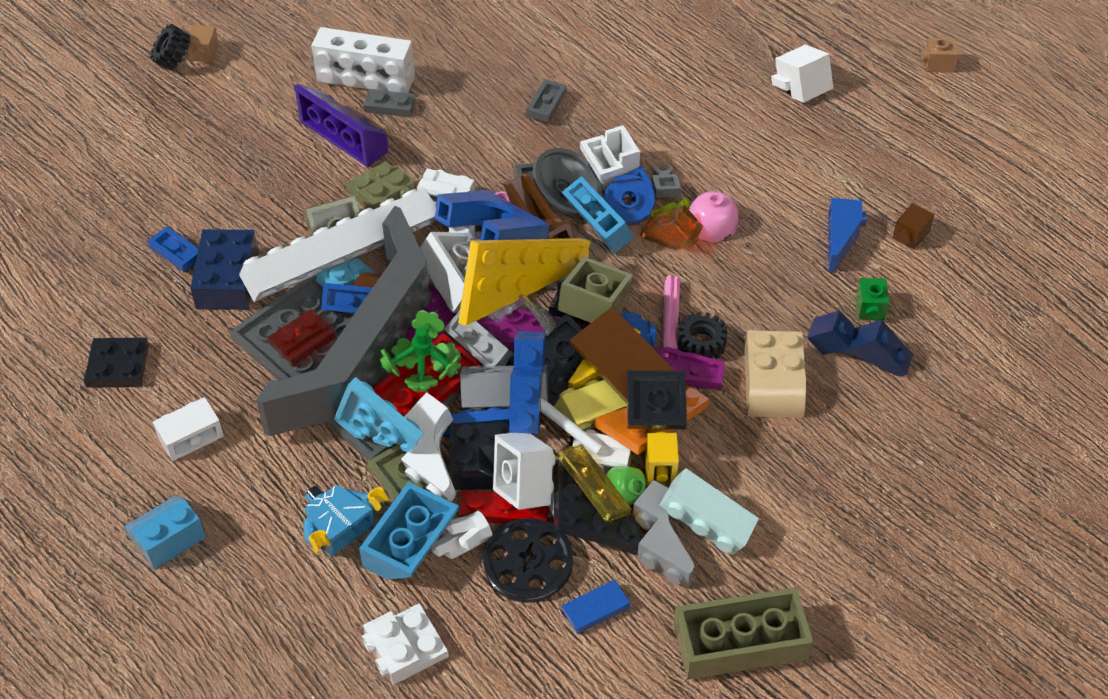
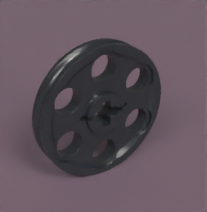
(536, 569)

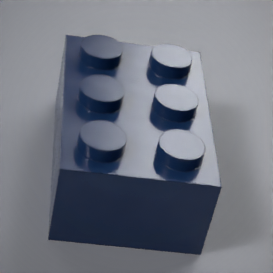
(218, 266)

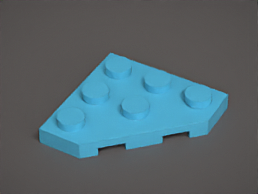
(367, 414)

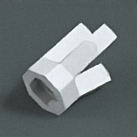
(462, 535)

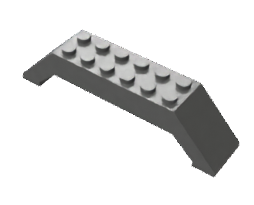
(357, 351)

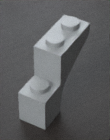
(661, 546)

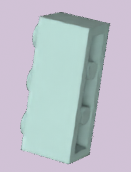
(709, 512)

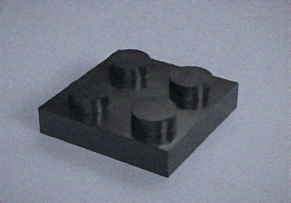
(116, 362)
(656, 400)

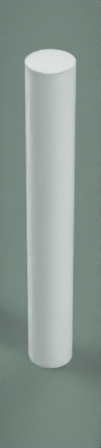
(570, 427)

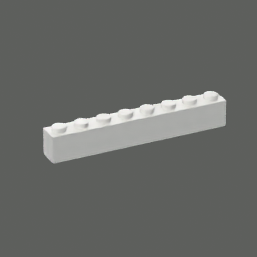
(331, 246)

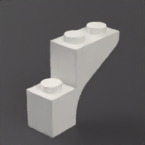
(425, 460)

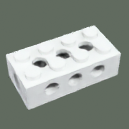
(363, 60)

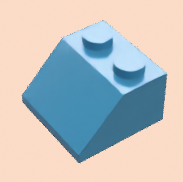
(166, 531)

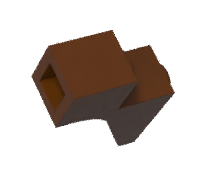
(526, 196)

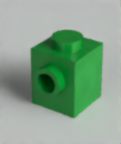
(872, 299)

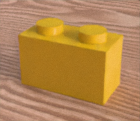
(661, 458)

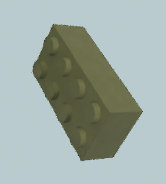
(742, 633)

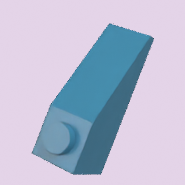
(598, 214)

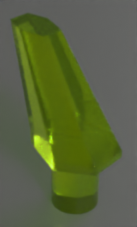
(673, 205)

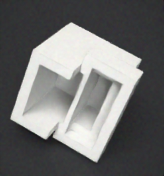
(804, 72)
(611, 155)

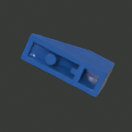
(844, 226)

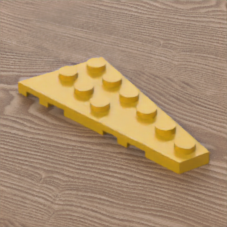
(507, 268)

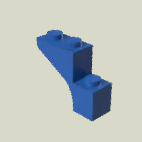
(527, 382)

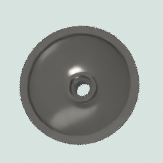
(558, 170)

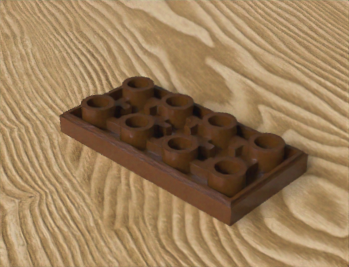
(615, 347)

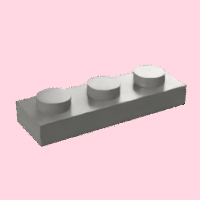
(479, 342)

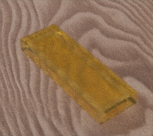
(594, 482)

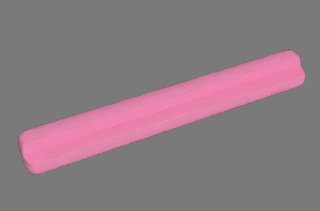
(671, 313)

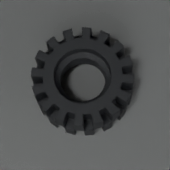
(170, 47)
(702, 325)

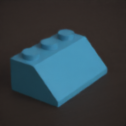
(406, 532)

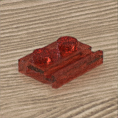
(301, 337)

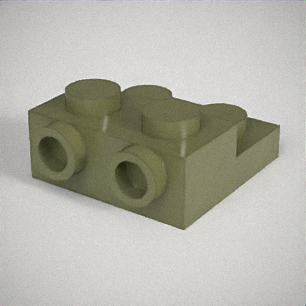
(379, 185)

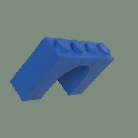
(498, 216)

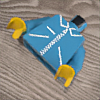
(339, 516)

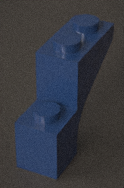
(870, 342)

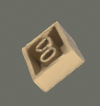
(775, 374)

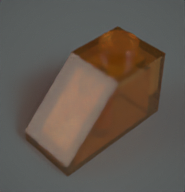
(673, 228)

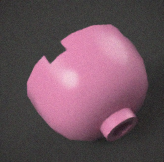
(717, 215)

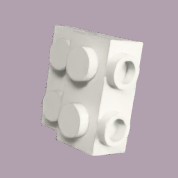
(403, 643)

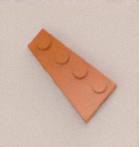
(615, 423)

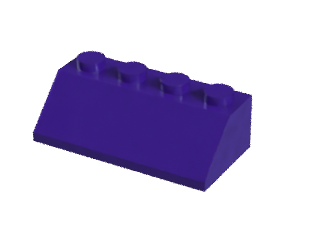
(340, 125)

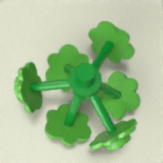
(408, 354)

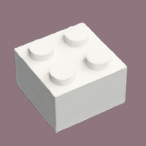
(523, 470)

